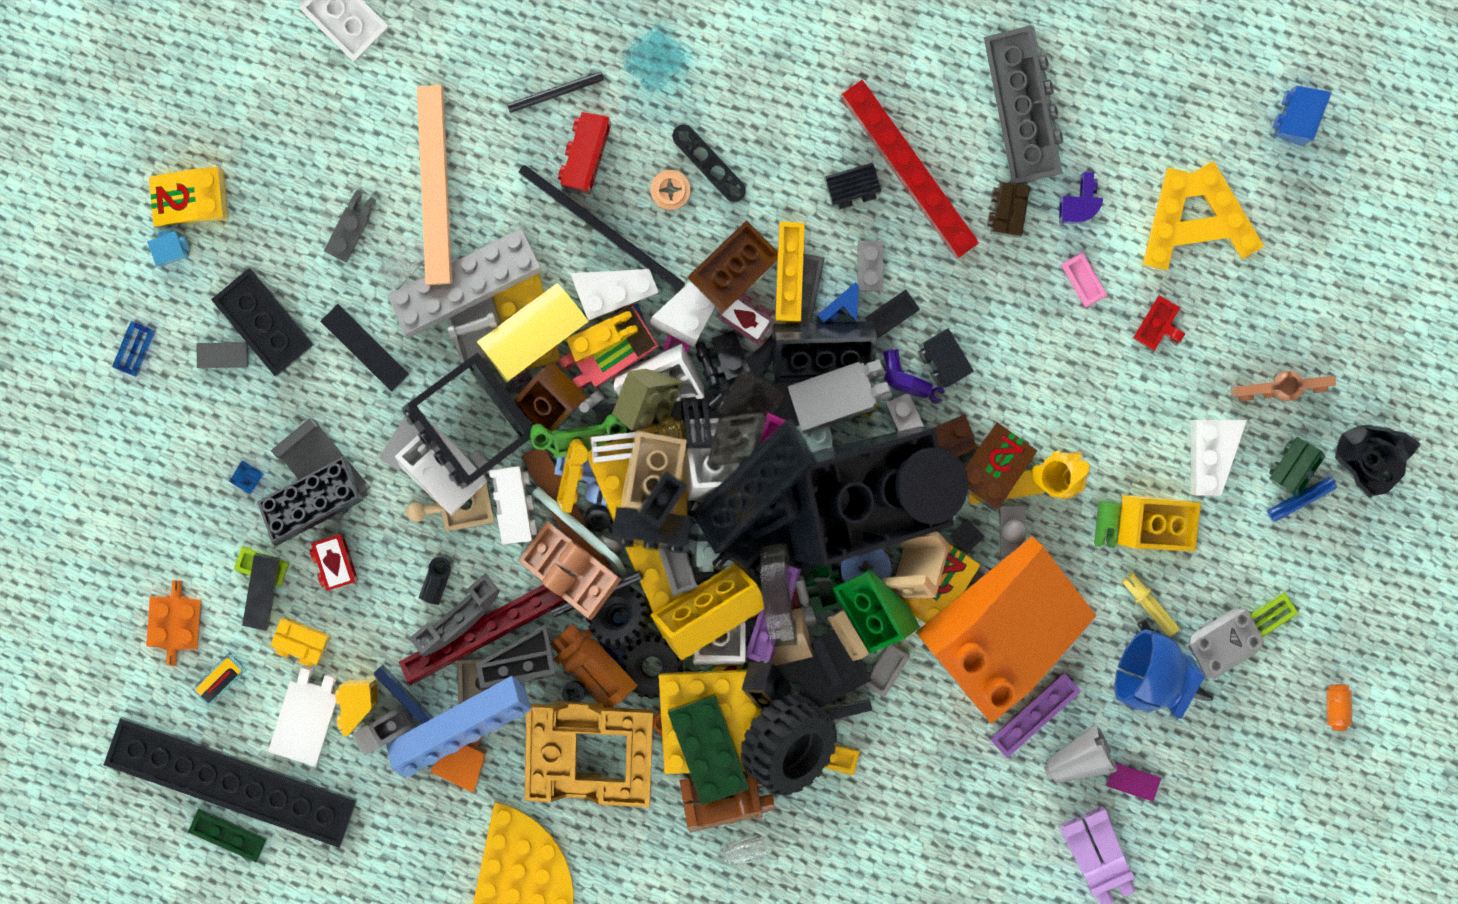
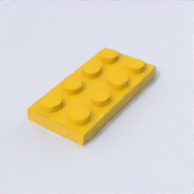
(517, 297)

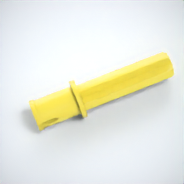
(1150, 604)

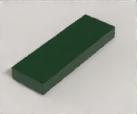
(227, 835)

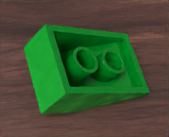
(875, 611)

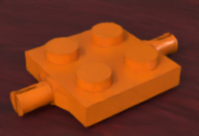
(173, 622)

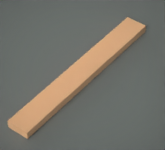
(434, 185)

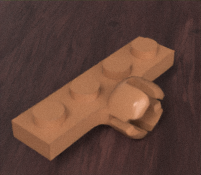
(1285, 386)

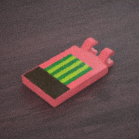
(614, 360)

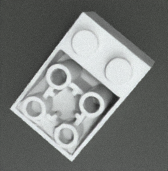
(422, 467)

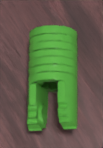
(1108, 520)

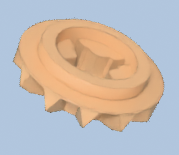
(661, 182)

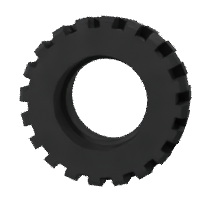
(788, 744)

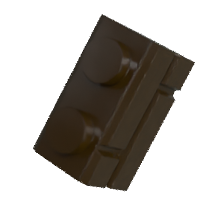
(1009, 209)

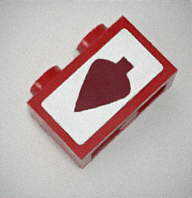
(333, 562)

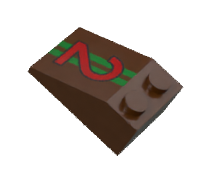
(997, 466)

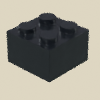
(945, 359)

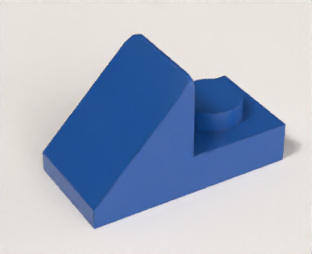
(847, 300)

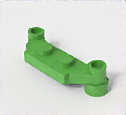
(559, 440)

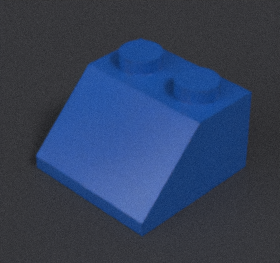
(1301, 114)

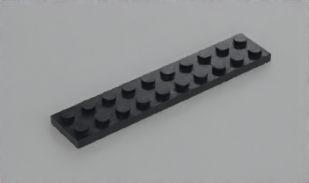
(230, 782)

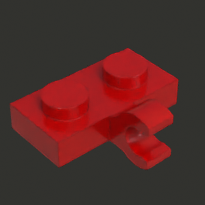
(1158, 323)

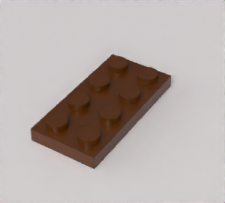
(734, 266)

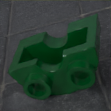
(820, 591)

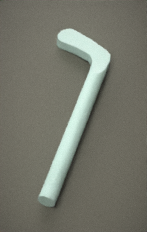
(616, 563)

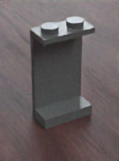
(311, 449)

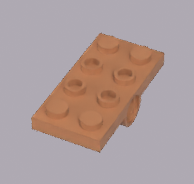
(569, 570)

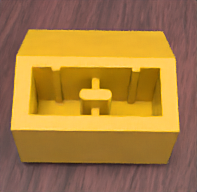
(356, 701)

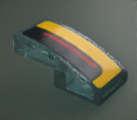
(219, 679)

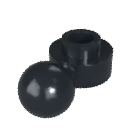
(599, 523)

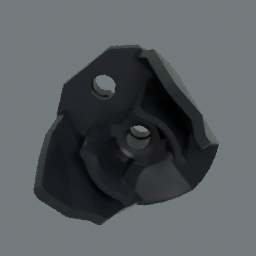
(1388, 453)

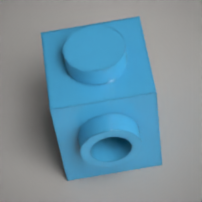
(168, 247)

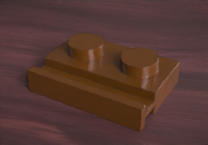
(956, 436)

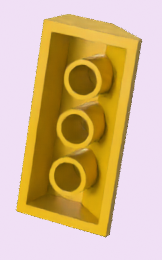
(709, 611)

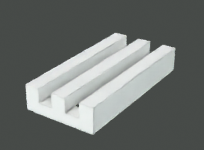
(595, 449)

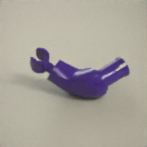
(907, 383)

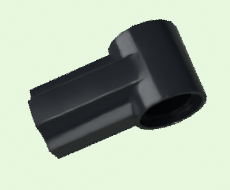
(436, 581)

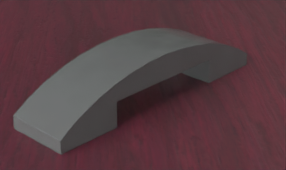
(459, 619)

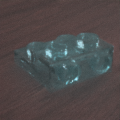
(656, 58)

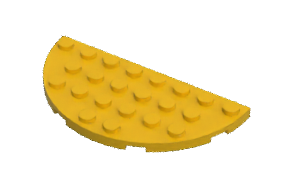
(521, 862)

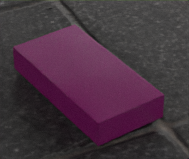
(1134, 782)

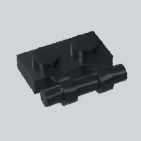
(730, 355)

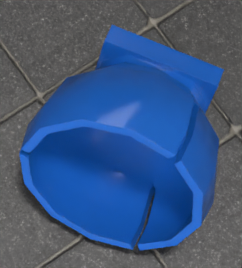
(1168, 675)

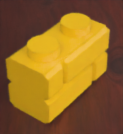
(299, 641)

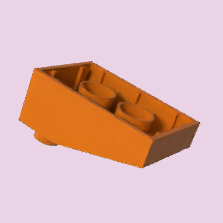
(1008, 629)

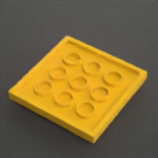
(689, 686)

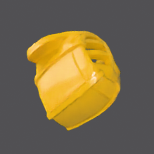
(1062, 474)

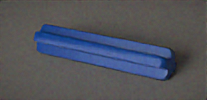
(1306, 497)

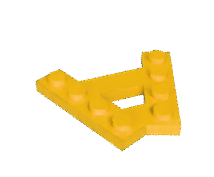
(1170, 232)

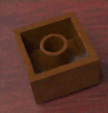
(550, 398)

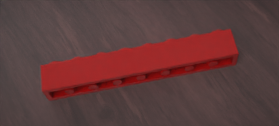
(909, 169)

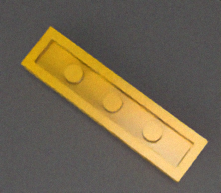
(789, 272)

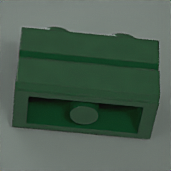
(1296, 466)

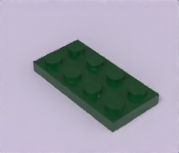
(708, 749)

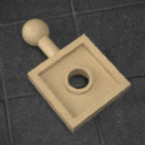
(479, 513)

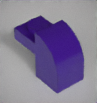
(1080, 209)

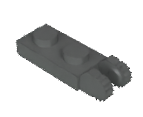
(349, 228)

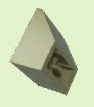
(646, 398)

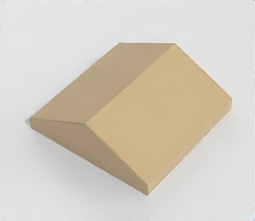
(797, 652)

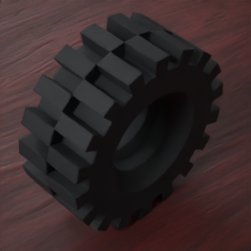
(632, 630)
(651, 647)

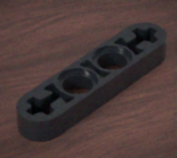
(706, 165)

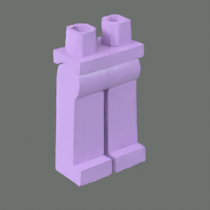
(1099, 875)

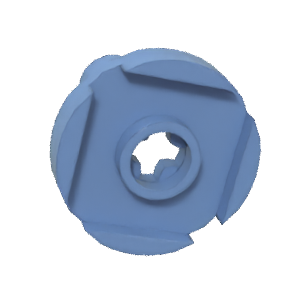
(879, 559)

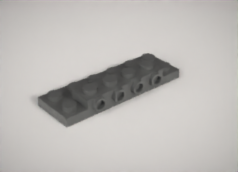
(1024, 104)

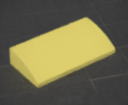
(532, 332)

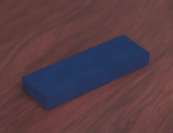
(402, 694)

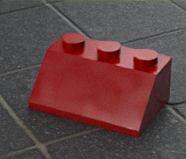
(585, 152)

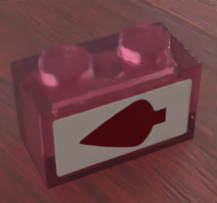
(747, 319)

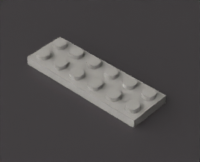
(473, 281)

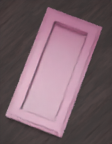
(1083, 280)

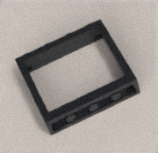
(501, 399)

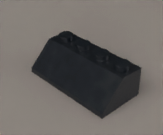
(814, 349)

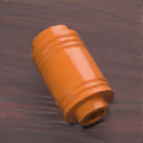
(1339, 706)

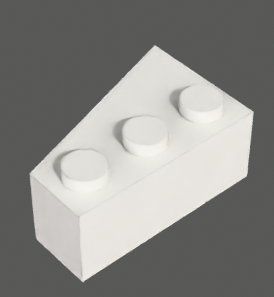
(673, 363)
(513, 504)

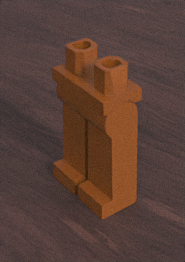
(592, 666)
(725, 810)

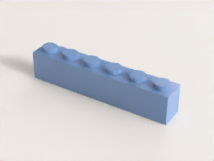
(458, 727)

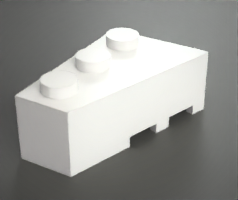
(612, 290)
(684, 315)
(1213, 453)

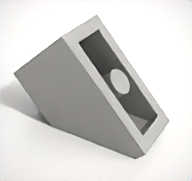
(384, 730)

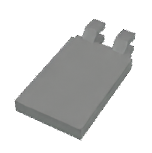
(838, 395)

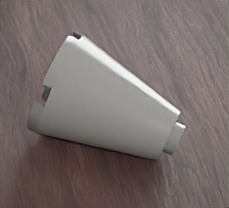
(1081, 758)

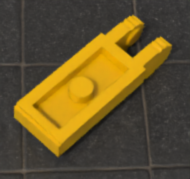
(600, 337)
(571, 475)

